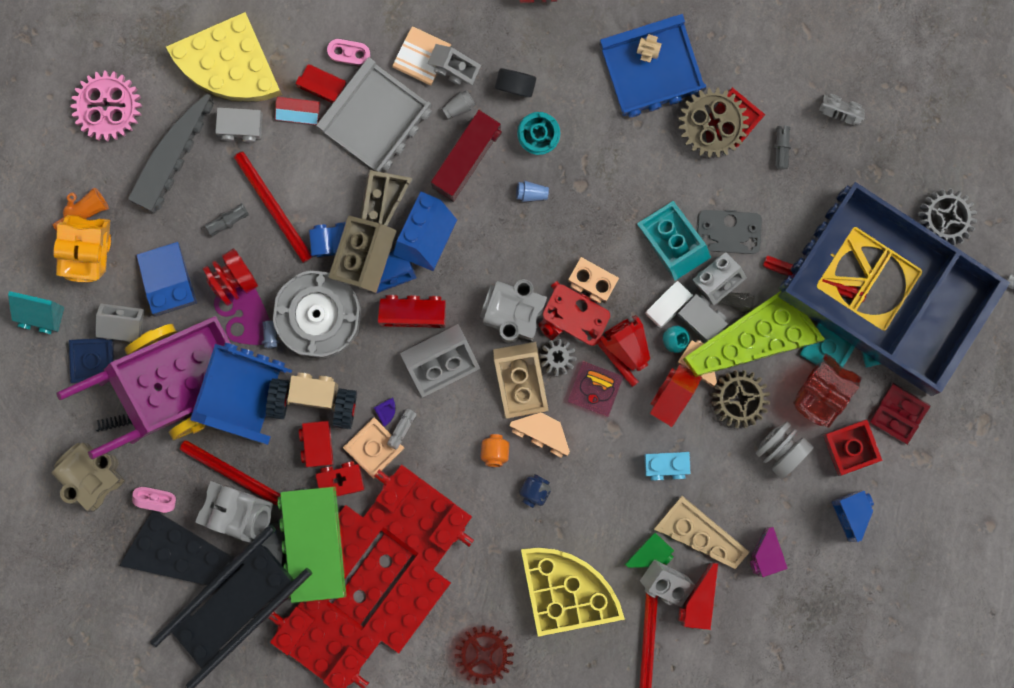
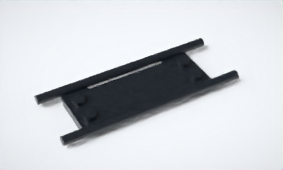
(234, 608)

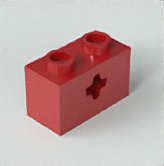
(352, 472)

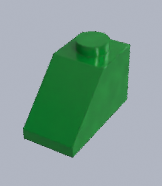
(653, 549)

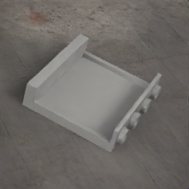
(374, 116)

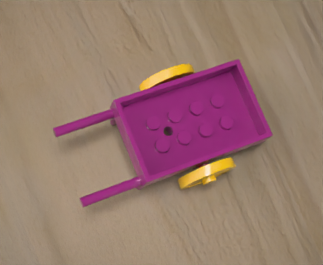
(161, 360)

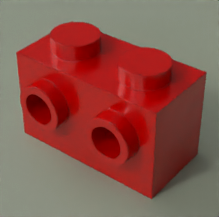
(317, 444)

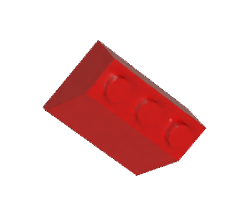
(412, 312)

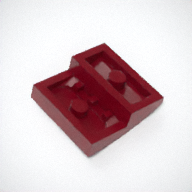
(900, 413)

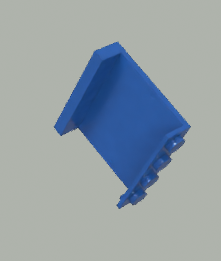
(236, 391)

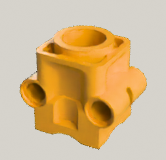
(82, 248)

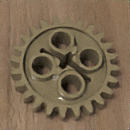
(732, 115)

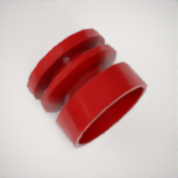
(230, 277)

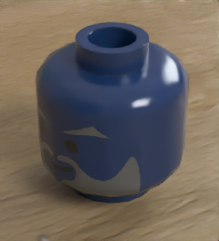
(535, 491)

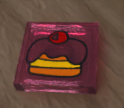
(595, 389)

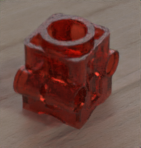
(826, 392)

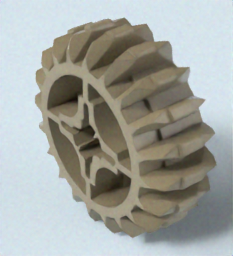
(741, 408)

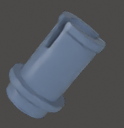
(270, 335)

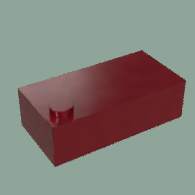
(466, 155)

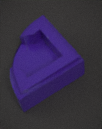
(386, 411)

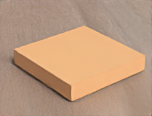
(371, 448)

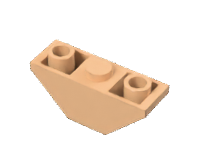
(543, 432)

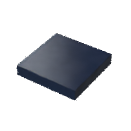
(89, 357)

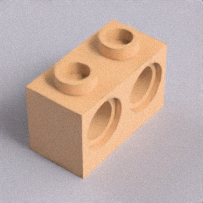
(596, 275)

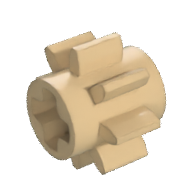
(649, 48)

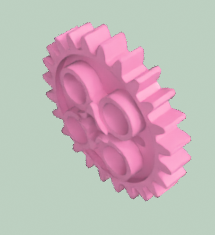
(105, 125)

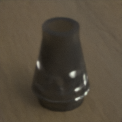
(739, 301)

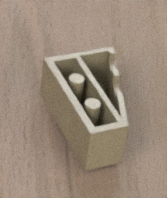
(382, 196)

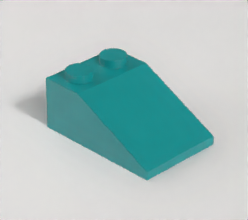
(674, 240)
(35, 312)

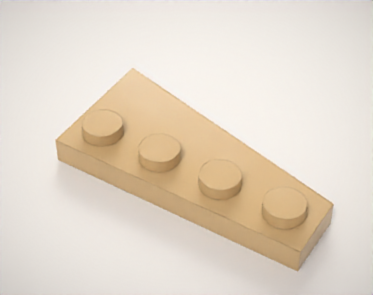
(694, 528)

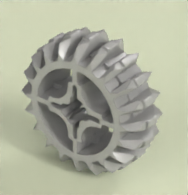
(956, 221)

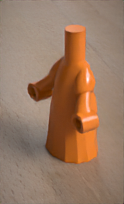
(86, 207)

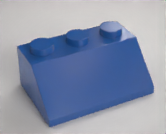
(425, 232)
(854, 514)

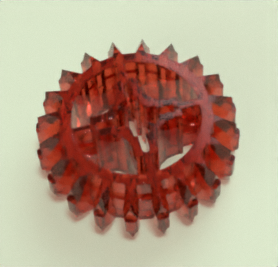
(473, 640)

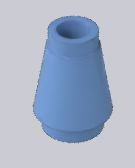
(531, 192)

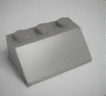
(440, 360)

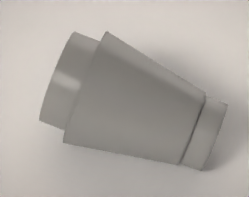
(459, 104)

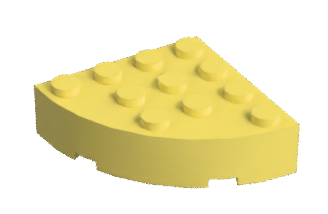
(227, 61)
(567, 592)

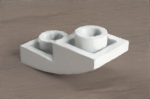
(669, 304)

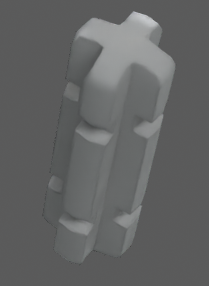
(401, 429)

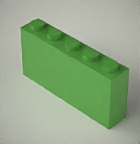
(313, 542)

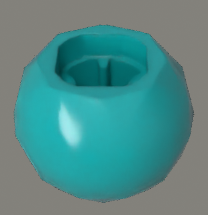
(676, 339)

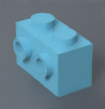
(667, 464)

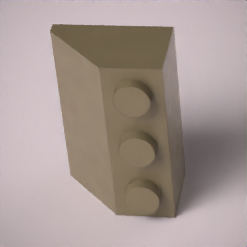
(362, 253)

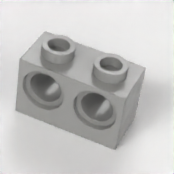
(667, 583)

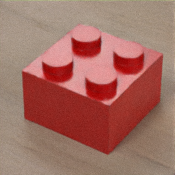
(674, 394)
(852, 447)

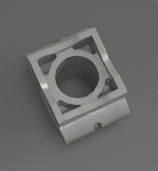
(509, 309)
(234, 512)

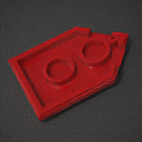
(754, 114)

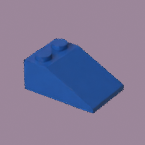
(166, 279)

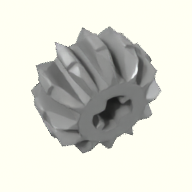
(565, 356)

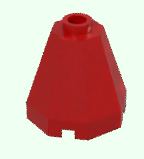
(628, 343)

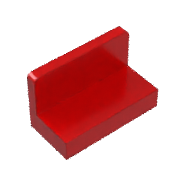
(321, 83)

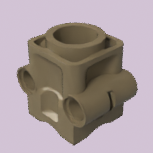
(86, 476)

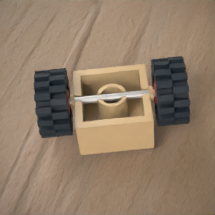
(312, 393)

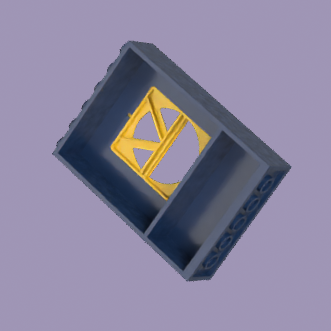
(943, 298)

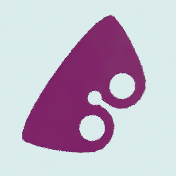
(253, 316)

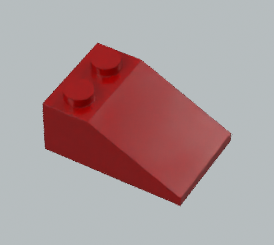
(699, 605)

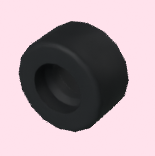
(515, 82)

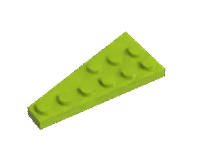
(761, 333)

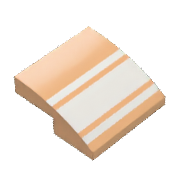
(415, 55)

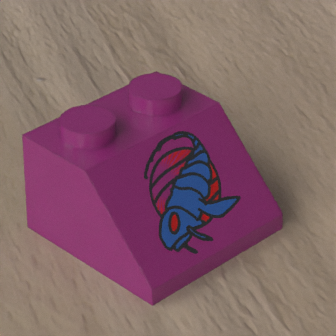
(767, 555)

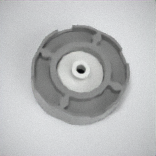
(323, 335)

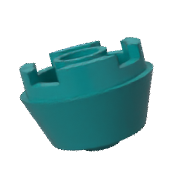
(538, 133)

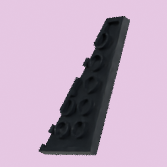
(175, 552)

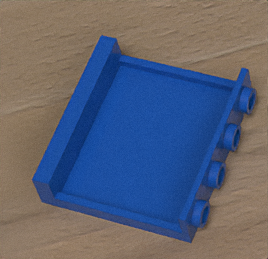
(663, 80)

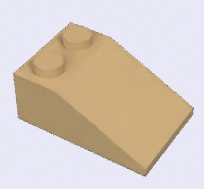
(520, 380)

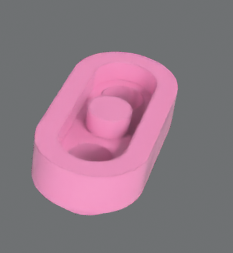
(349, 52)
(153, 499)

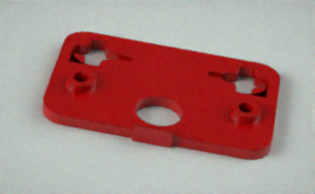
(573, 320)

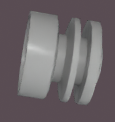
(784, 450)

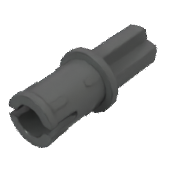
(782, 147)

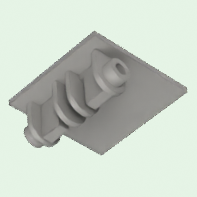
(833, 102)

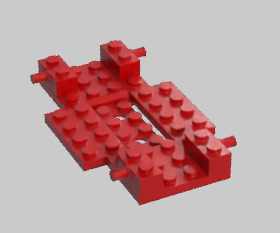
(415, 522)

